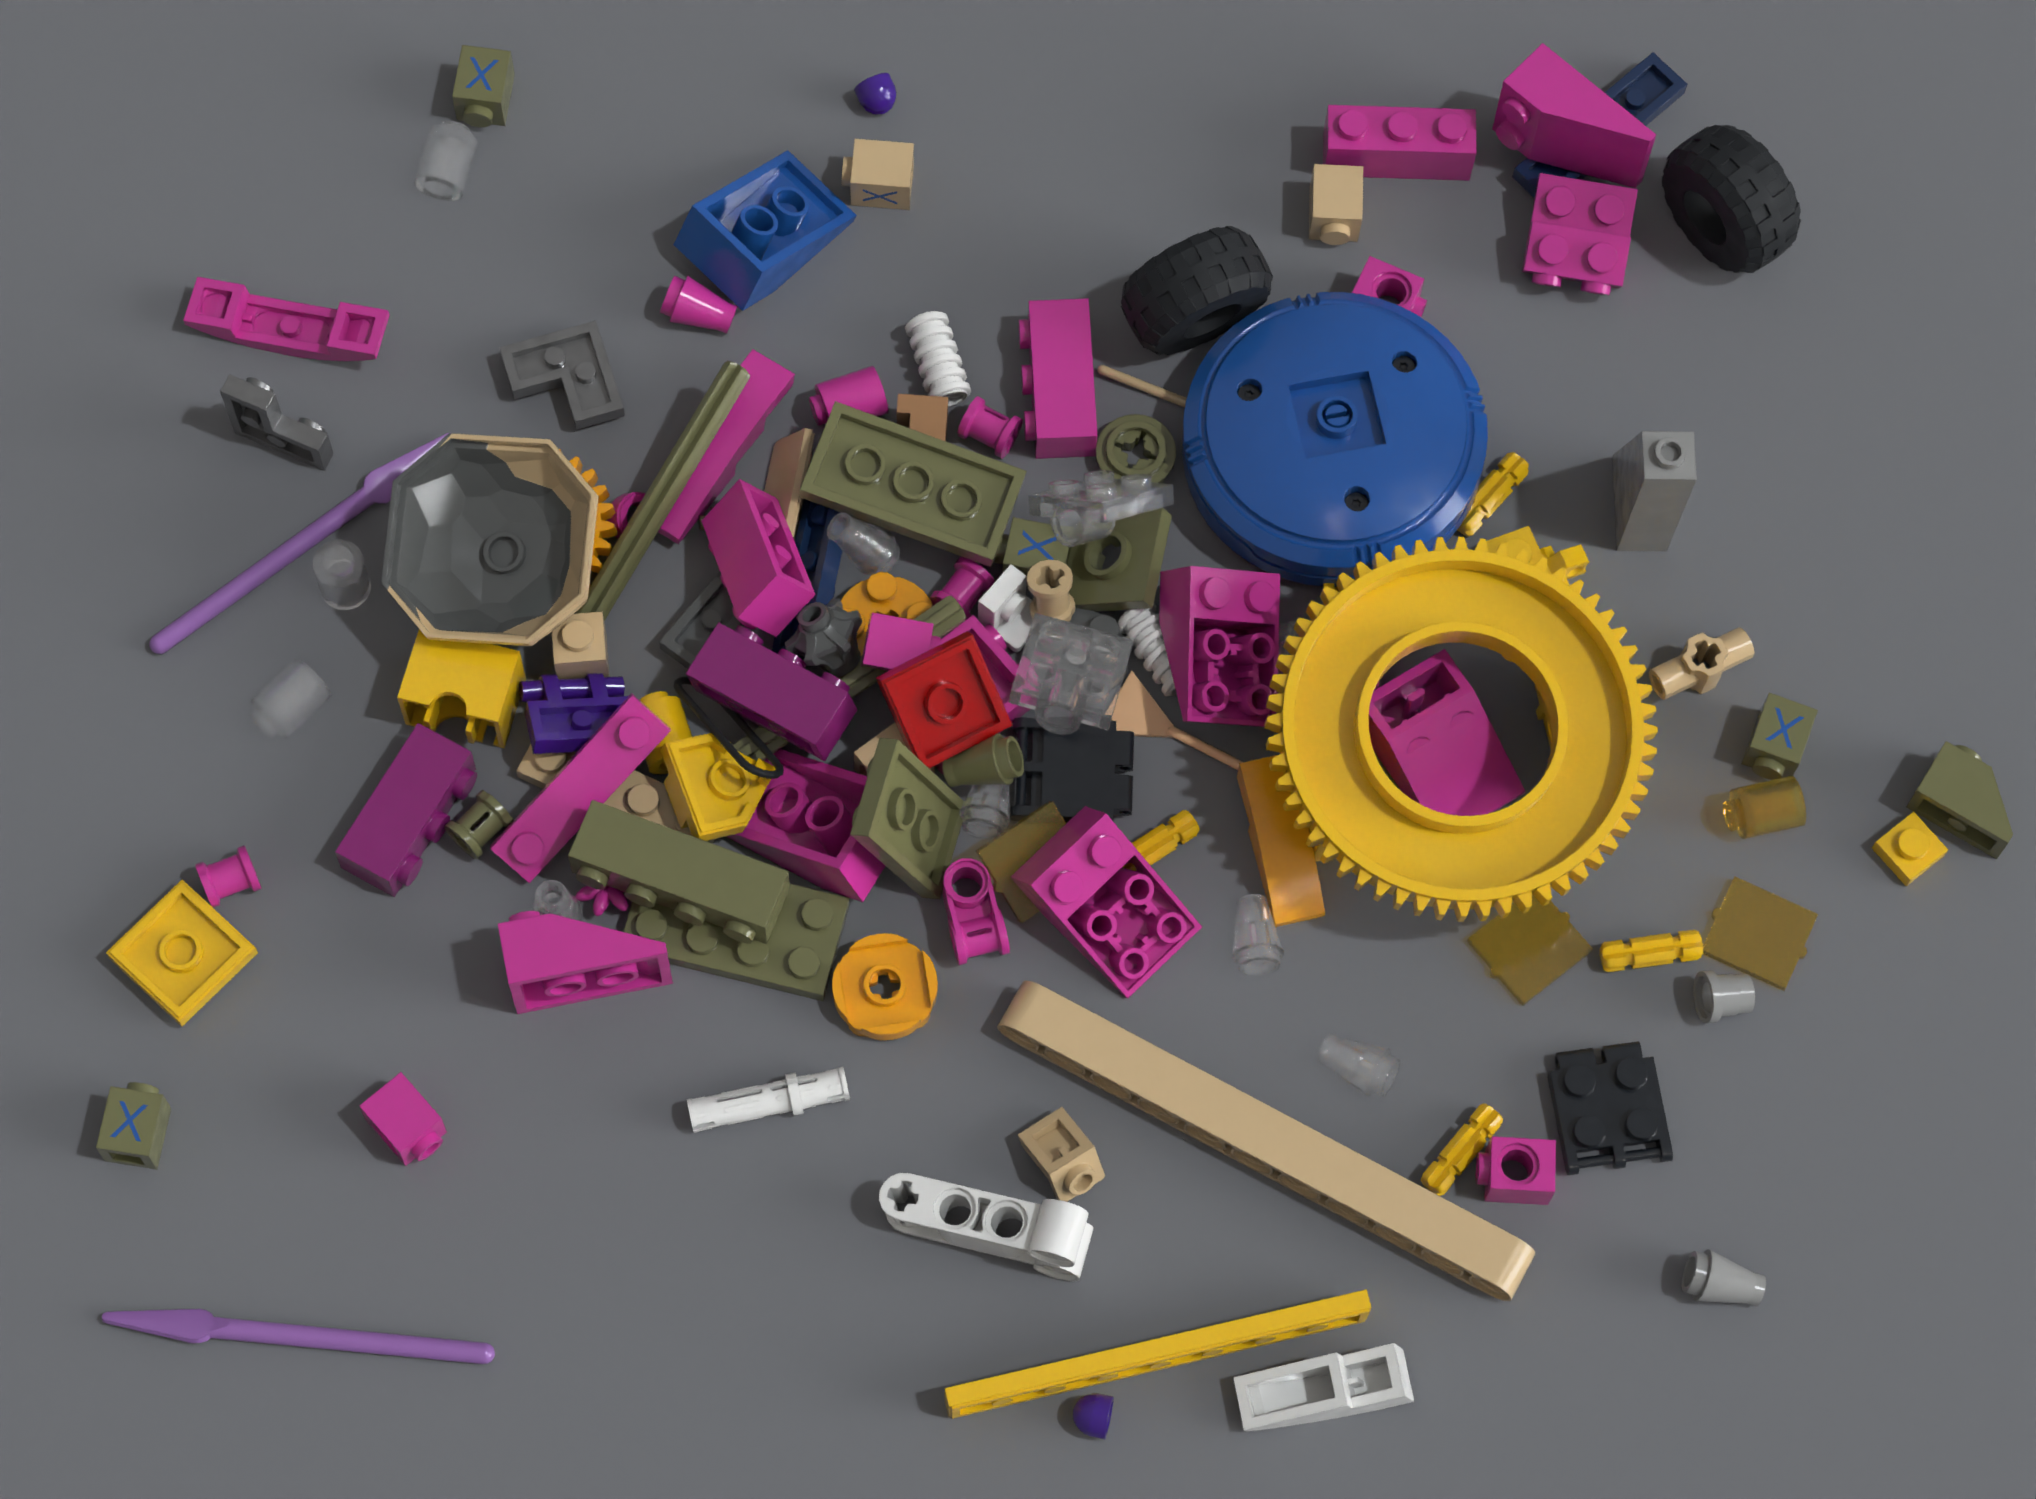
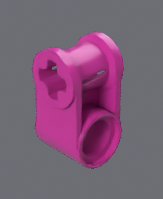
(973, 921)

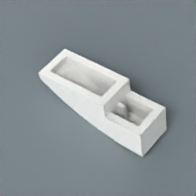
(1324, 1388)

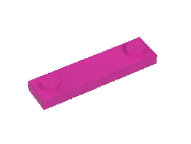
(588, 776)

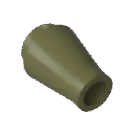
(986, 763)

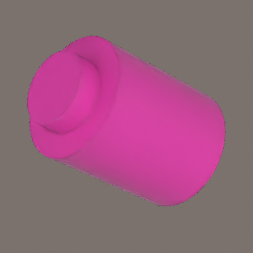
(856, 389)

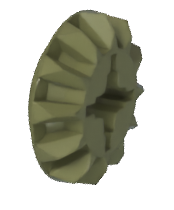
(1124, 435)

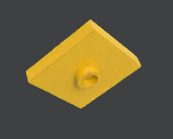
(182, 952)

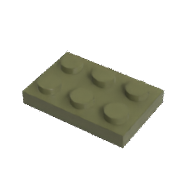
(908, 818)

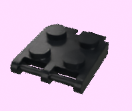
(1075, 770)
(1608, 1106)

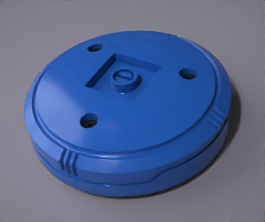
(1332, 435)

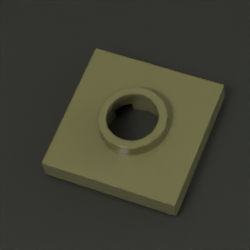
(1135, 574)

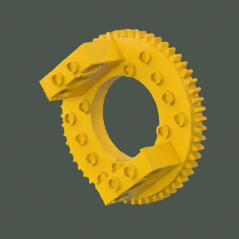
(1583, 696)

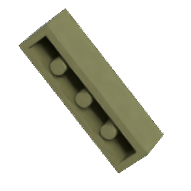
(678, 873)

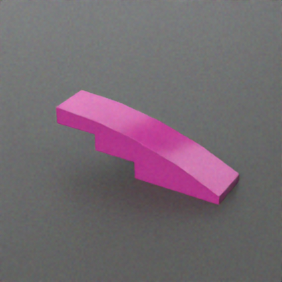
(736, 435)

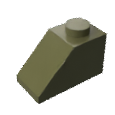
(1964, 799)

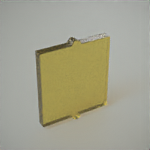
(1015, 847)
(1759, 933)
(1530, 948)

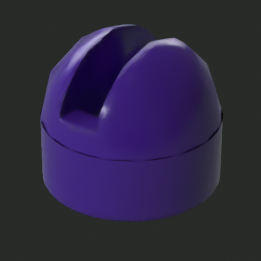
(876, 93)
(1093, 1414)

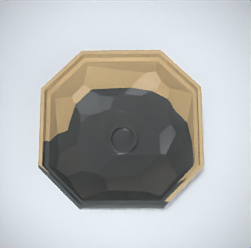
(490, 540)

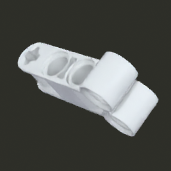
(1051, 1236)

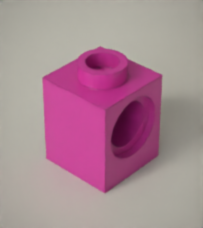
(1384, 279)
(895, 641)
(404, 1120)
(1534, 1154)

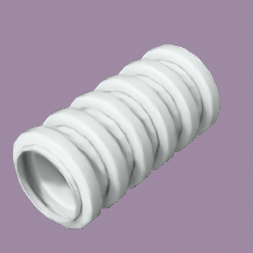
(938, 357)
(1145, 630)

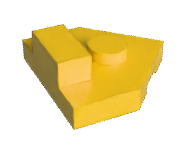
(710, 787)

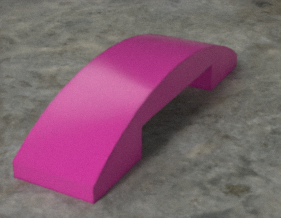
(285, 326)

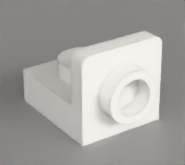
(1007, 608)

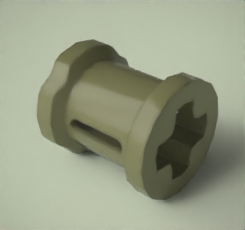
(473, 841)

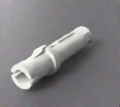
(768, 1099)

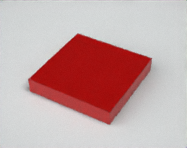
(944, 700)

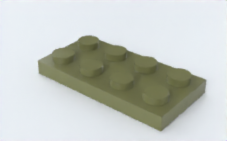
(912, 484)
(793, 960)

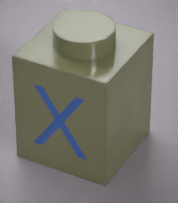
(483, 86)
(1029, 544)
(1779, 737)
(134, 1126)

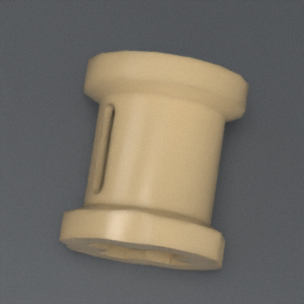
(1050, 587)

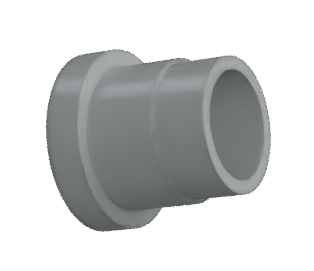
(1722, 995)

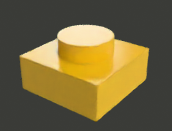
(1909, 849)

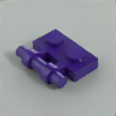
(568, 711)

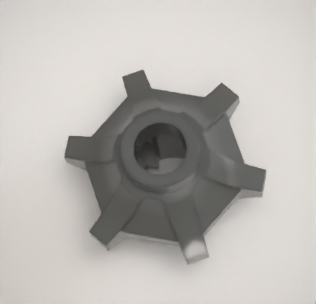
(827, 637)

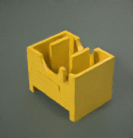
(462, 682)

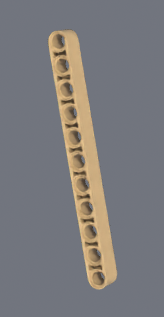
(1267, 1141)

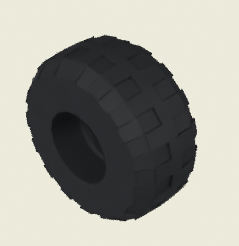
(1731, 198)
(1196, 290)

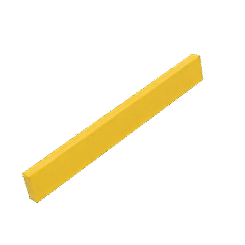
(1157, 1354)

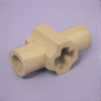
(1718, 652)

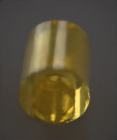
(1765, 807)

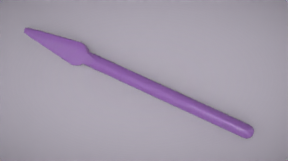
(375, 489)
(201, 1325)

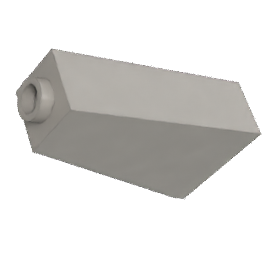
(1652, 488)

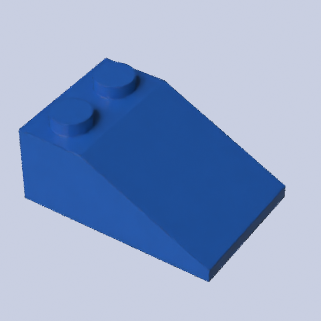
(762, 229)

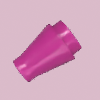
(697, 306)

